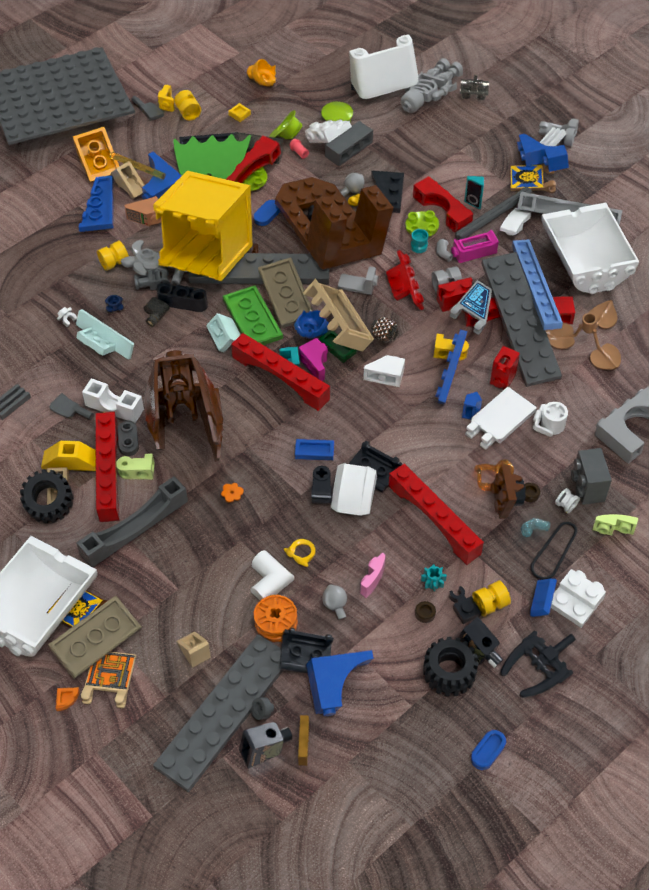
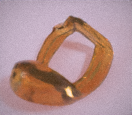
(478, 468)

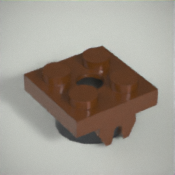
(508, 491)

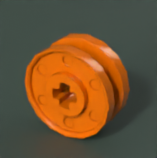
(273, 616)

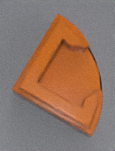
(66, 697)

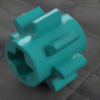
(433, 577)

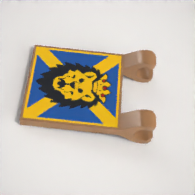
(531, 177)

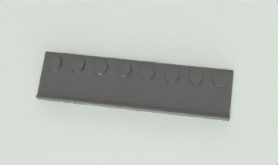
(247, 269)

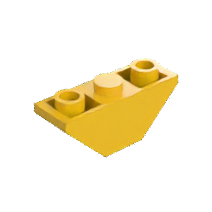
(70, 454)

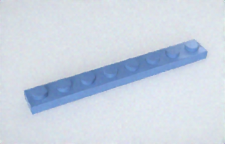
(538, 286)

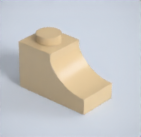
(128, 179)

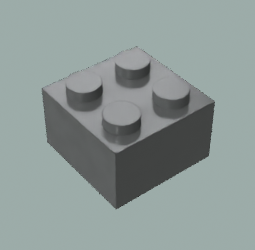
(591, 476)

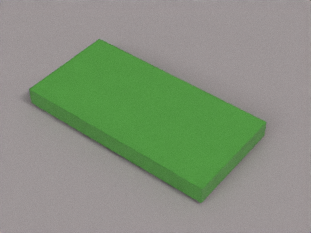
(252, 315)

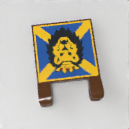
(84, 607)

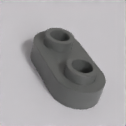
(128, 436)

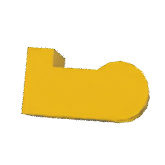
(444, 346)

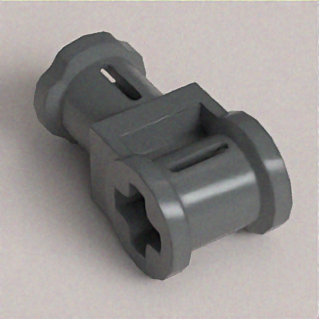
(152, 279)

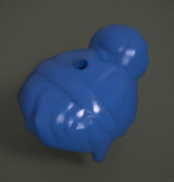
(311, 324)

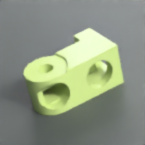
(136, 468)

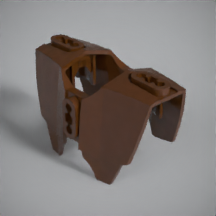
(176, 367)

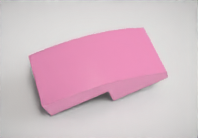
(375, 572)

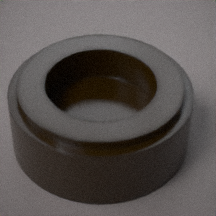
(532, 492)
(425, 612)

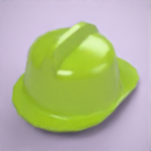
(288, 128)

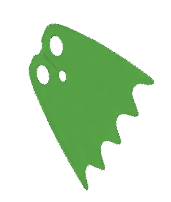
(211, 156)

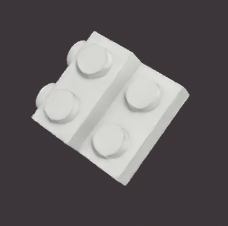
(326, 131)
(577, 597)

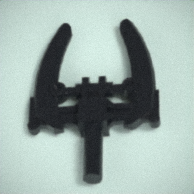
(547, 656)

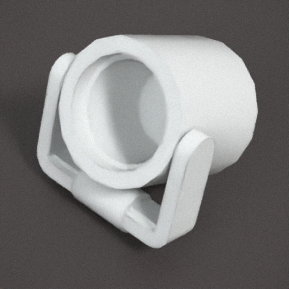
(553, 418)

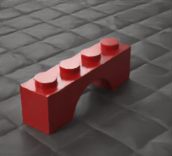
(431, 193)

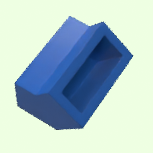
(471, 405)

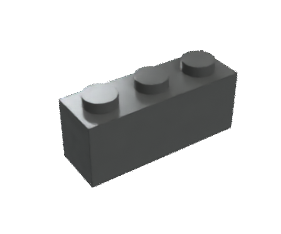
(349, 143)

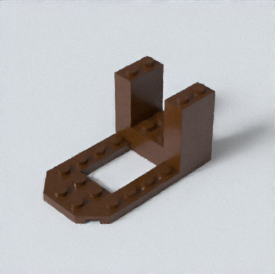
(335, 230)

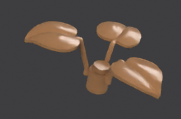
(605, 317)

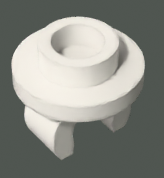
(66, 313)

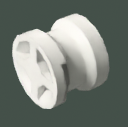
(567, 500)

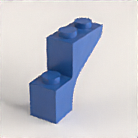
(536, 153)

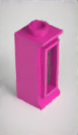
(475, 247)

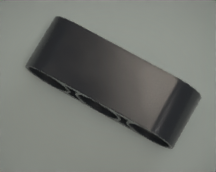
(183, 297)

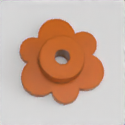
(232, 492)

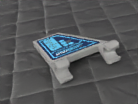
(476, 304)

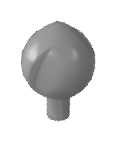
(353, 183)
(334, 599)

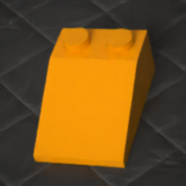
(94, 153)

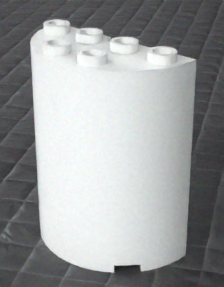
(591, 247)
(31, 587)

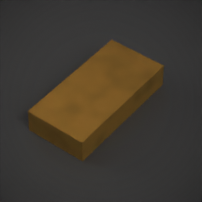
(303, 740)

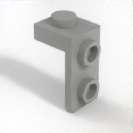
(359, 284)

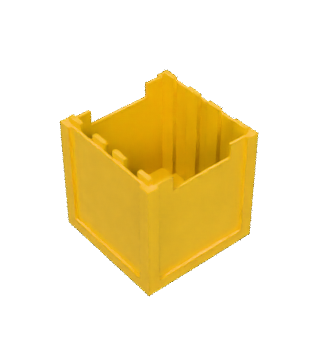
(204, 224)

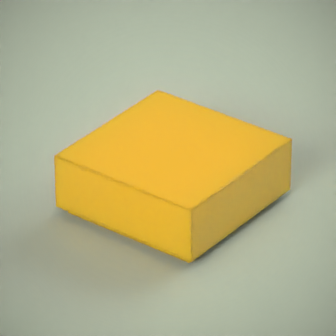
(239, 112)

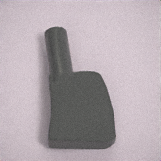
(149, 109)
(67, 408)

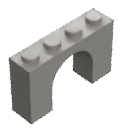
(614, 431)

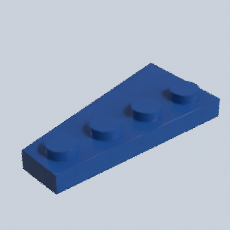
(100, 206)
(453, 358)

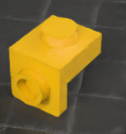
(165, 99)

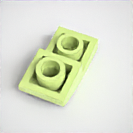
(608, 523)

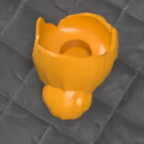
(262, 73)

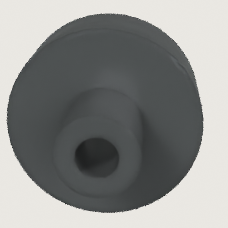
(262, 708)

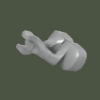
(570, 129)

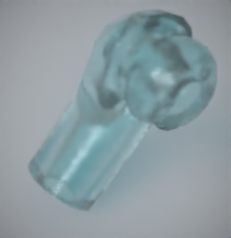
(533, 524)

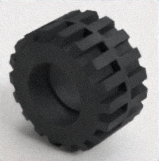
(36, 485)
(450, 651)

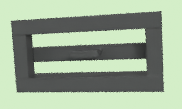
(8, 400)

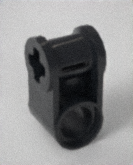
(321, 485)

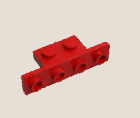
(403, 282)

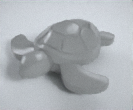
(142, 260)

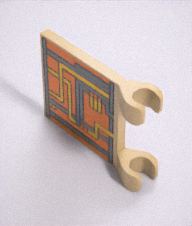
(111, 675)

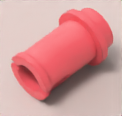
(295, 145)

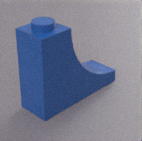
(158, 186)
(328, 676)

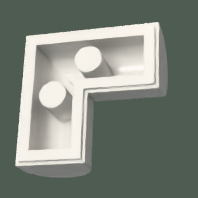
(274, 575)

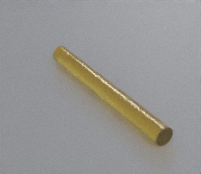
(137, 165)

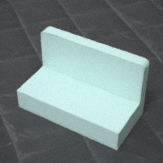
(223, 331)

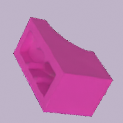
(313, 356)

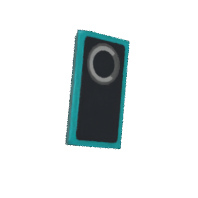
(474, 191)

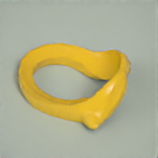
(291, 550)

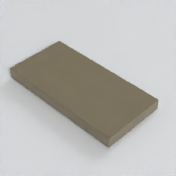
(284, 291)
(94, 637)

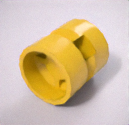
(187, 105)
(110, 256)
(491, 598)

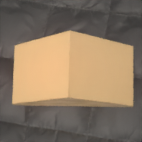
(194, 648)

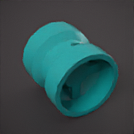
(419, 240)

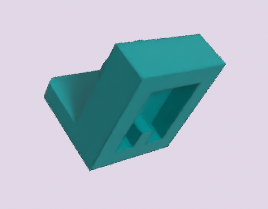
(290, 354)

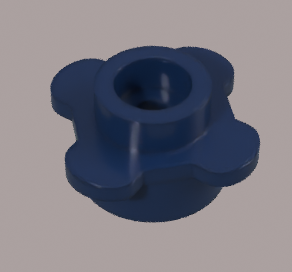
(114, 303)

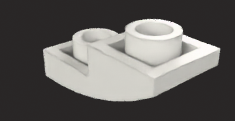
(514, 222)

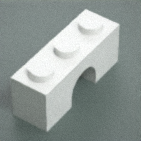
(99, 397)

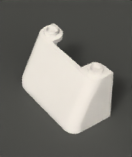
(384, 70)

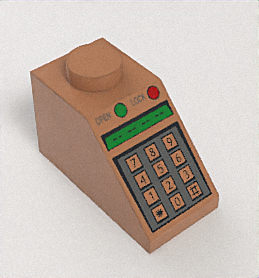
(142, 212)

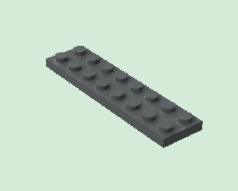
(521, 319)
(220, 714)

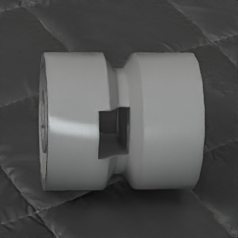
(441, 277)

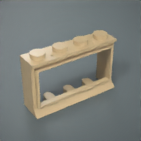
(354, 331)

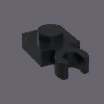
(464, 607)

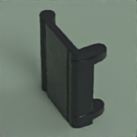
(378, 461)
(300, 647)

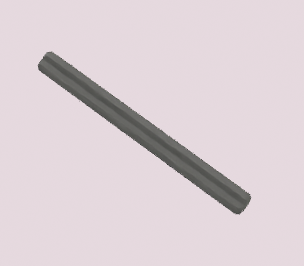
(490, 215)

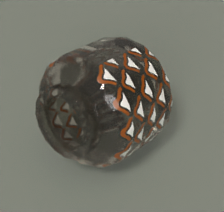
(384, 330)

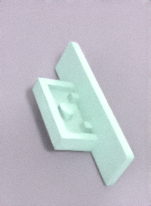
(102, 337)

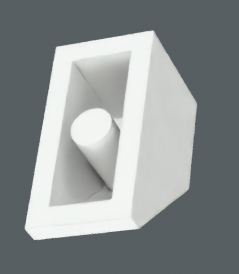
(385, 370)

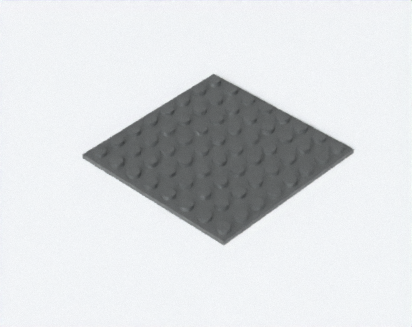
(60, 95)

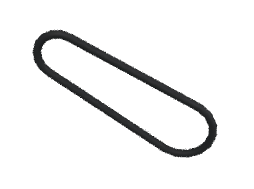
(563, 555)

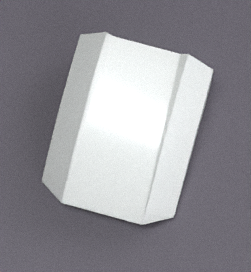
(353, 489)

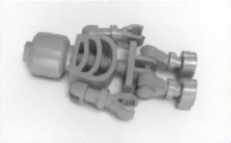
(428, 85)

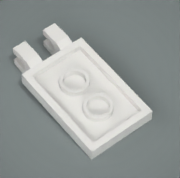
(500, 417)

